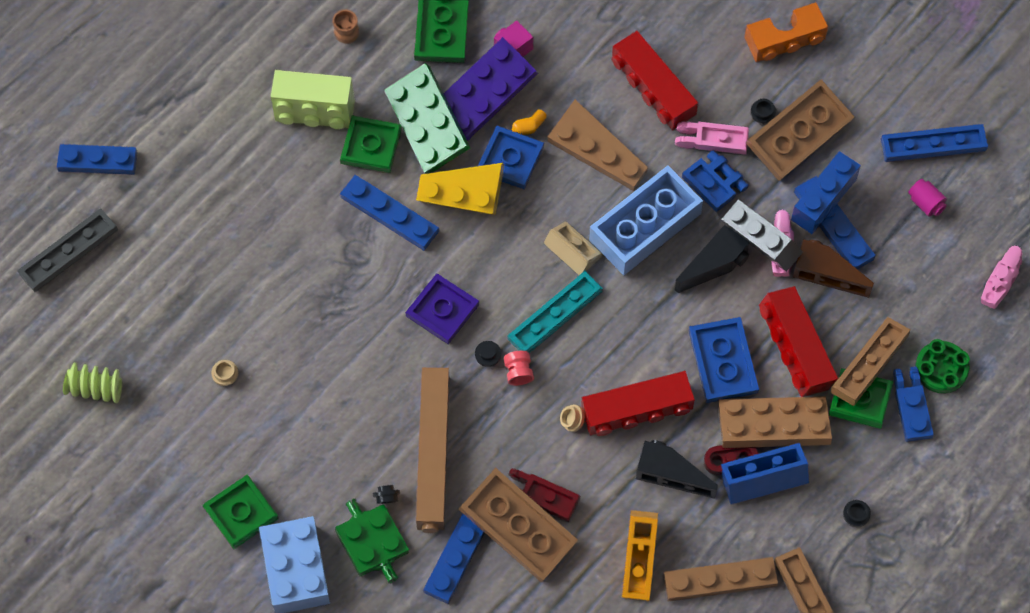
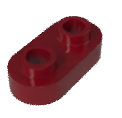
(725, 455)

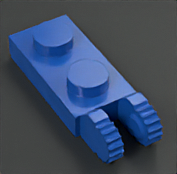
(912, 407)

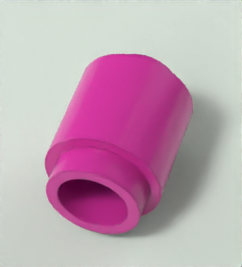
(927, 197)

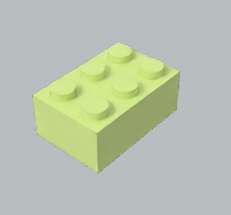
(312, 99)

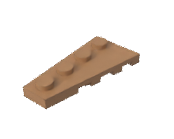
(593, 144)

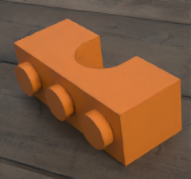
(767, 41)

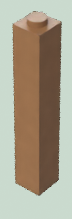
(432, 450)

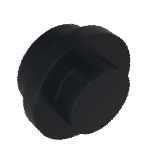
(763, 111)
(488, 353)
(386, 494)
(856, 513)

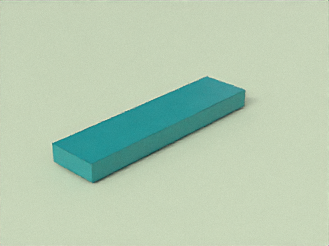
(555, 313)

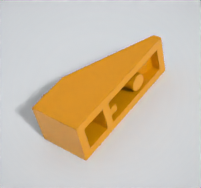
(640, 555)

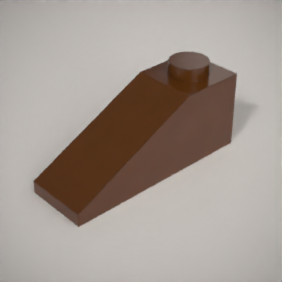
(827, 268)

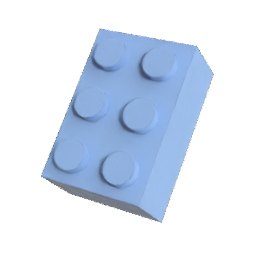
(294, 565)

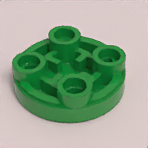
(942, 366)

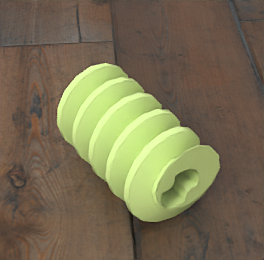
(93, 383)

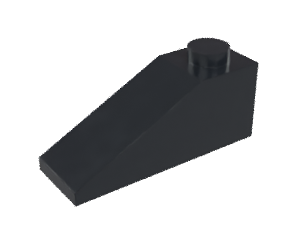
(716, 259)
(668, 468)

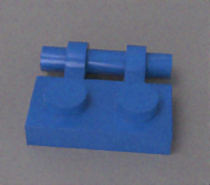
(710, 185)

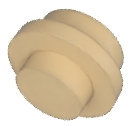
(224, 373)
(572, 417)

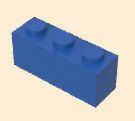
(825, 192)
(765, 473)

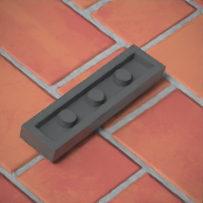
(67, 250)

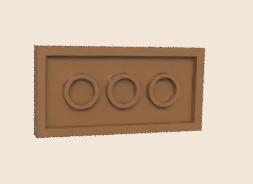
(799, 130)
(774, 422)
(518, 524)

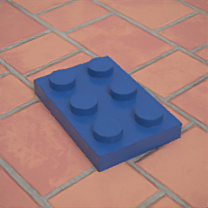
(723, 360)

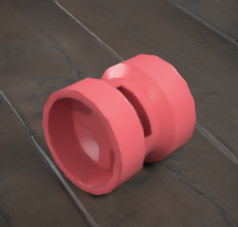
(518, 367)

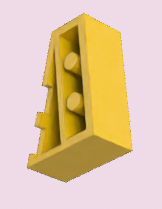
(465, 188)

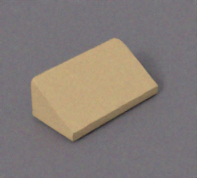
(572, 248)

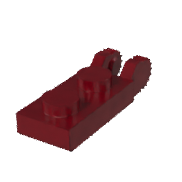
(547, 495)

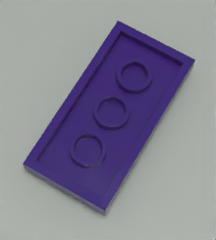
(488, 87)

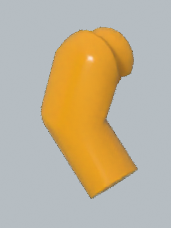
(529, 125)

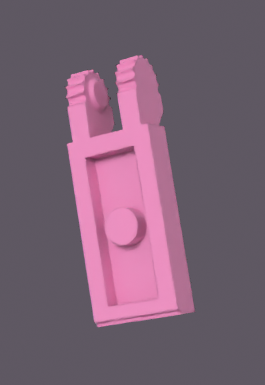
(713, 137)

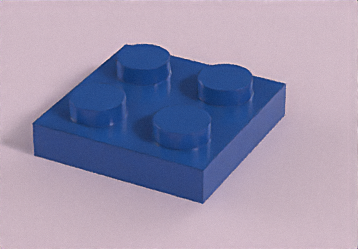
(516, 152)

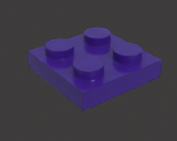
(442, 308)

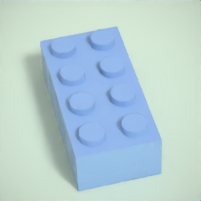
(645, 220)

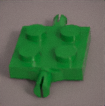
(371, 540)

